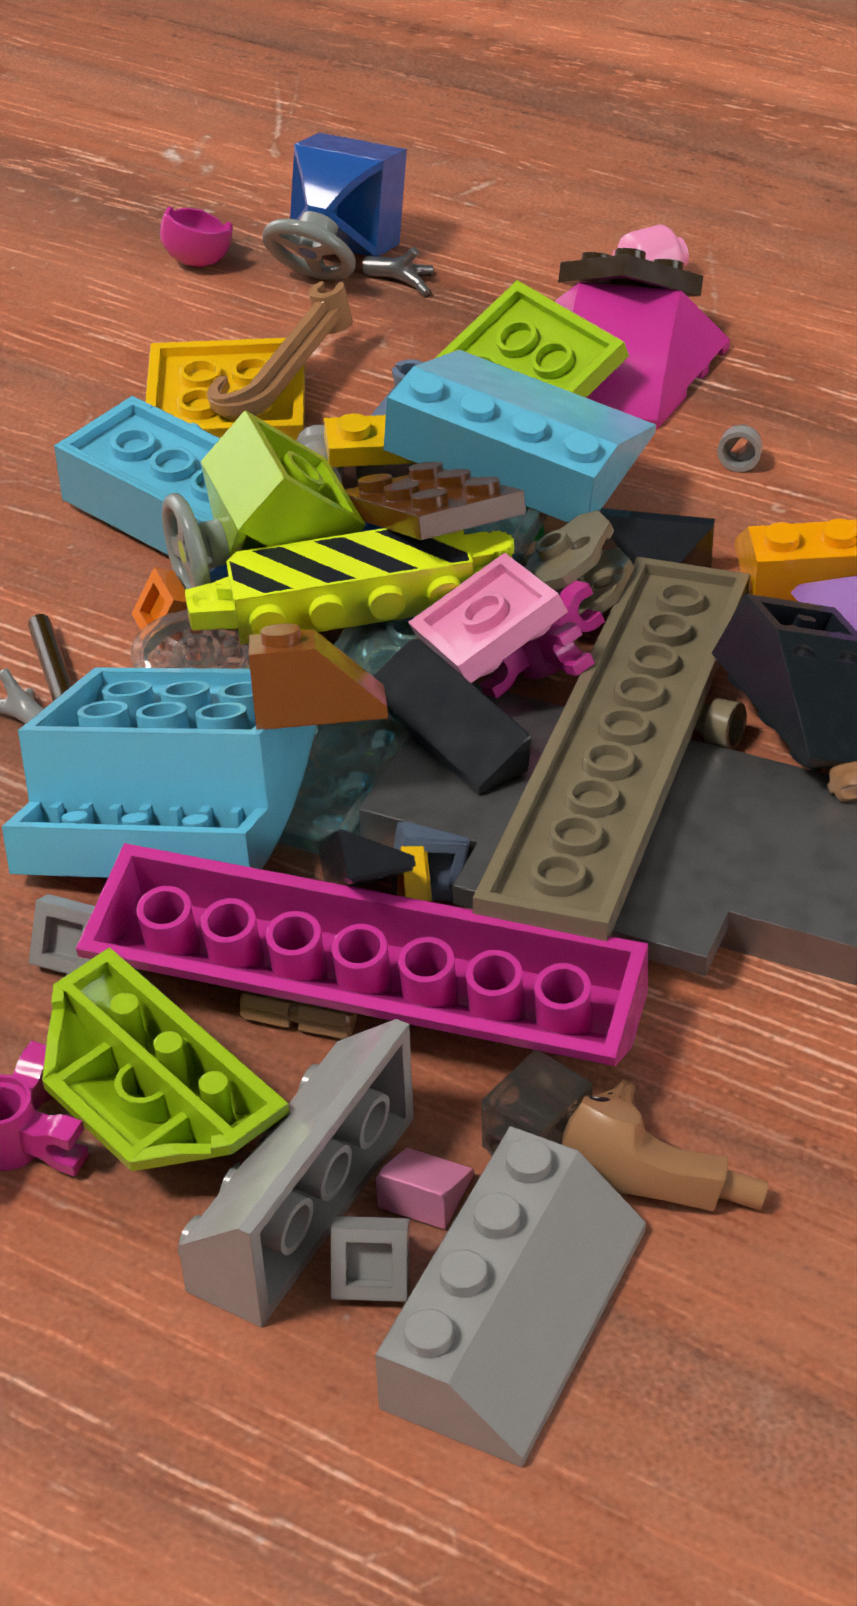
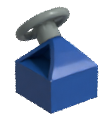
(341, 204)

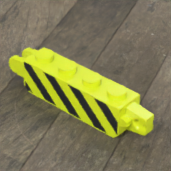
(340, 580)

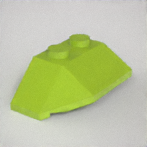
(147, 1072)

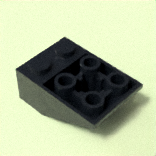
(798, 673)

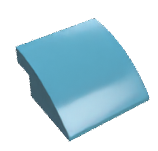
(153, 765)

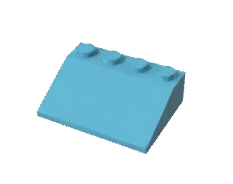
(514, 428)

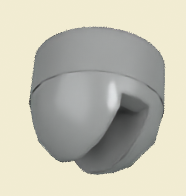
(749, 454)

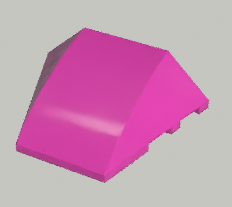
(665, 342)

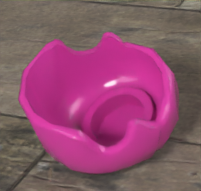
(194, 236)

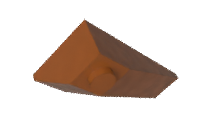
(308, 681)

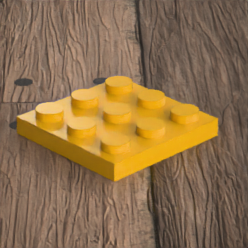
(185, 370)

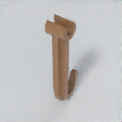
(328, 315)

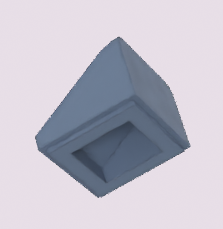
(445, 853)

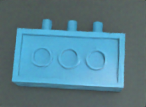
(129, 464)

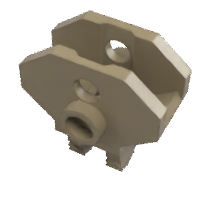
(578, 555)

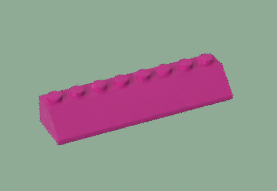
(371, 954)

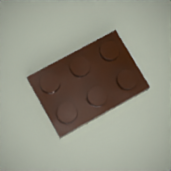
(434, 500)

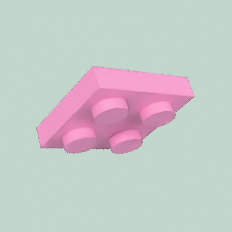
(488, 617)

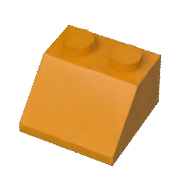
(796, 554)

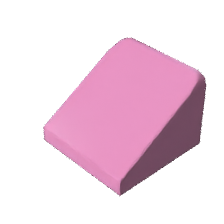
(422, 1187)

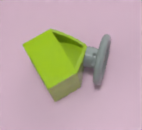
(260, 495)

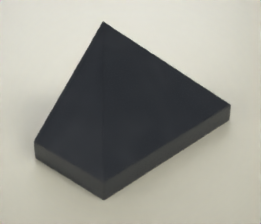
(661, 536)

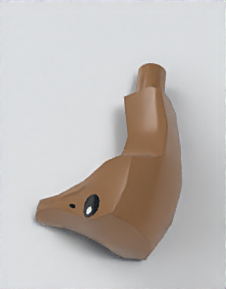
(615, 1142)

